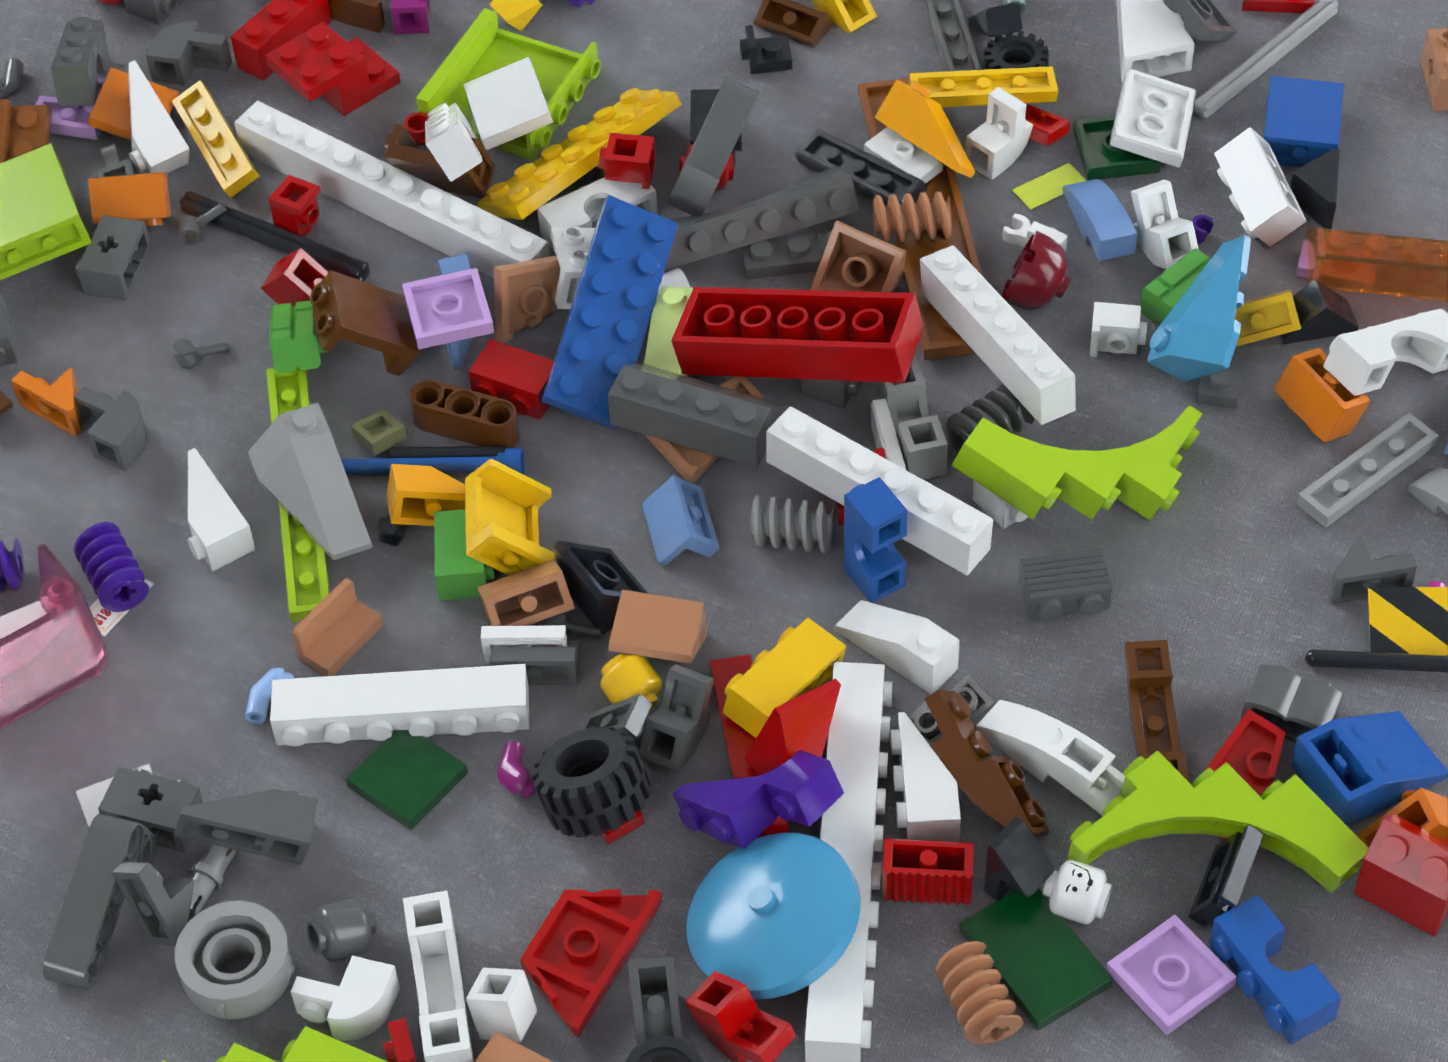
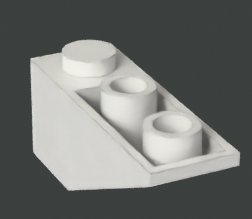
(929, 790)

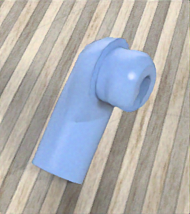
(261, 694)

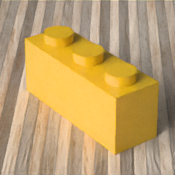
(792, 668)

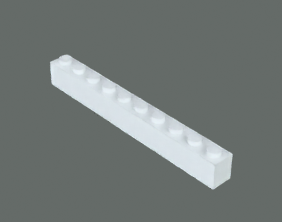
(384, 191)
(855, 736)

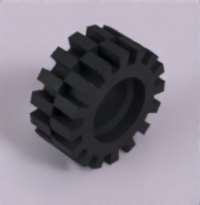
(1015, 49)

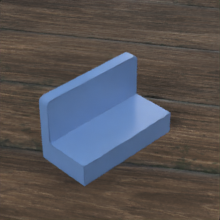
(679, 520)

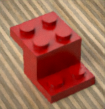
(332, 68)

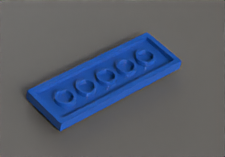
(609, 308)

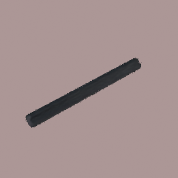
(276, 236)

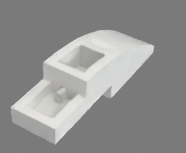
(1054, 749)

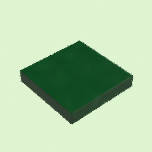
(1103, 160)
(407, 777)

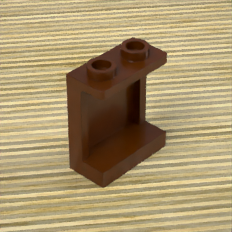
(407, 156)
(364, 316)

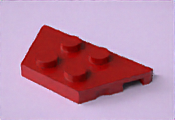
(585, 948)

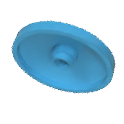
(774, 914)

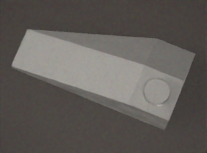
(305, 473)

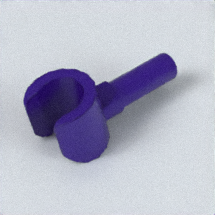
(1202, 226)

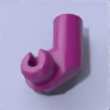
(512, 773)

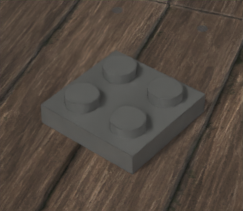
(1203, 19)

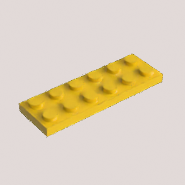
(576, 155)

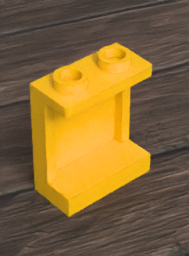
(504, 518)

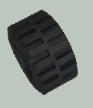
(591, 781)

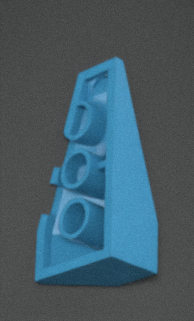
(1202, 326)

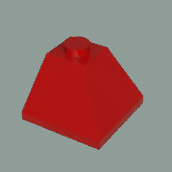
(795, 727)

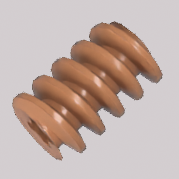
(912, 216)
(977, 994)

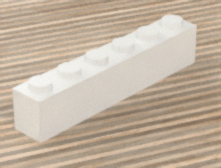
(998, 335)
(838, 464)
(417, 701)

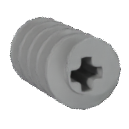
(792, 525)

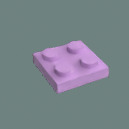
(447, 308)
(1171, 974)

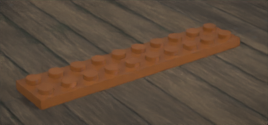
(938, 336)

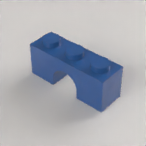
(871, 526)
(1291, 1001)

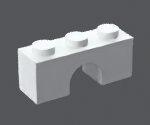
(585, 204)

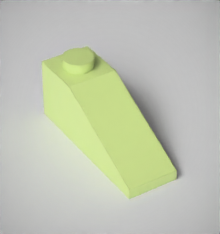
(662, 327)

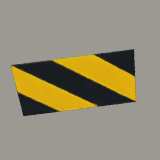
(1408, 620)

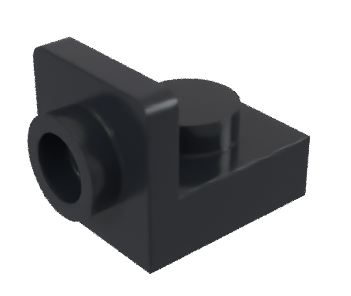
(765, 54)

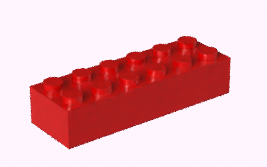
(798, 334)

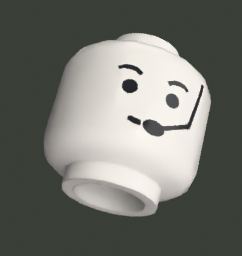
(1078, 892)

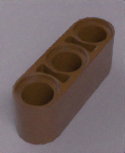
(464, 414)

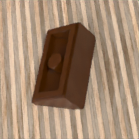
(794, 20)

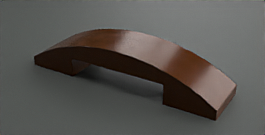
(1152, 702)

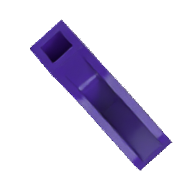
(745, 807)

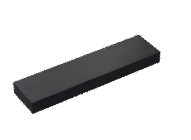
(869, 174)

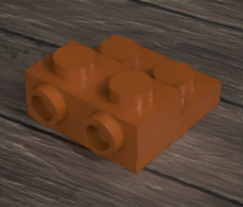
(23, 128)

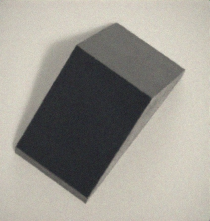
(1317, 186)
(1320, 314)

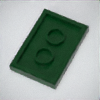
(1037, 956)

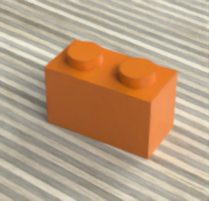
(131, 197)
(1319, 397)

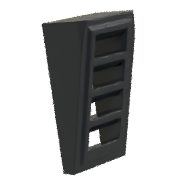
(998, 20)

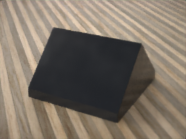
(595, 580)

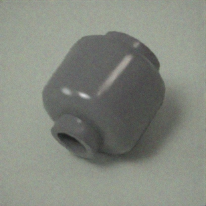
(341, 929)

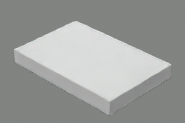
(507, 103)
(1153, 117)

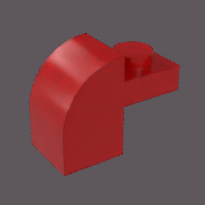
(734, 1022)

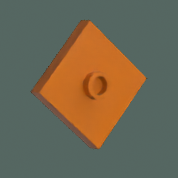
(112, 106)

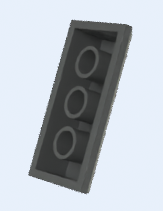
(692, 413)

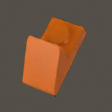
(49, 401)

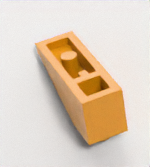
(923, 122)

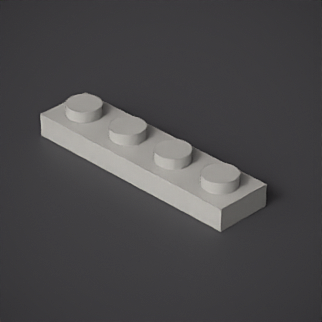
(1367, 469)

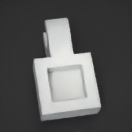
(1024, 232)

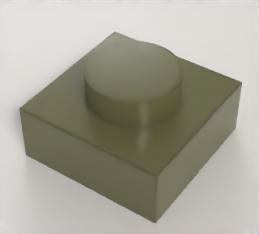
(379, 432)

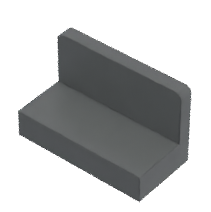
(543, 664)

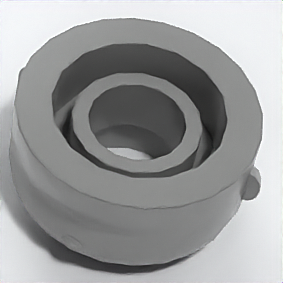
(226, 933)

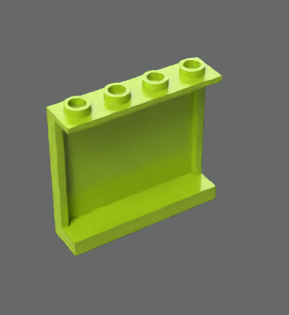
(488, 48)
(36, 212)

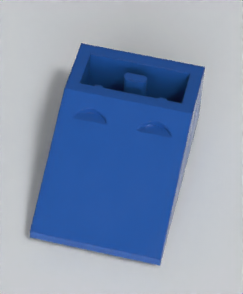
(1365, 763)

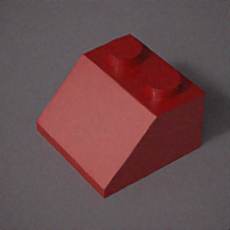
(1407, 874)

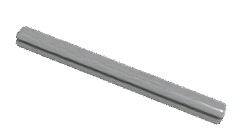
(1264, 57)

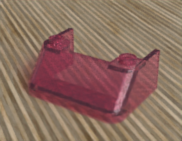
(53, 650)

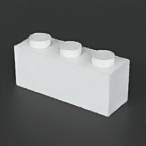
(1259, 188)

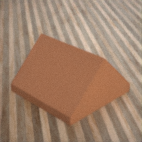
(859, 263)
(658, 626)

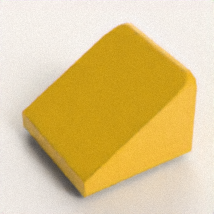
(516, 12)

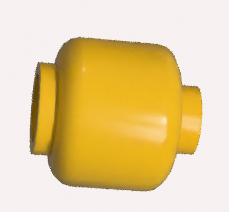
(629, 676)

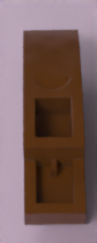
(988, 780)

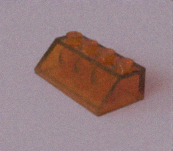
(1378, 263)

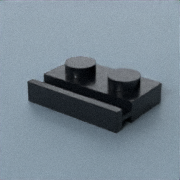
(1225, 875)

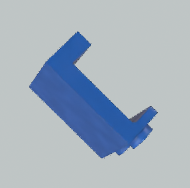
(1302, 119)

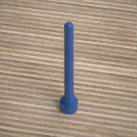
(511, 458)

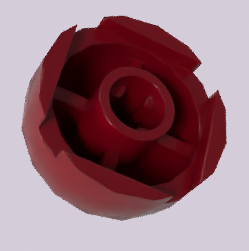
(1038, 273)

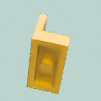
(1267, 317)

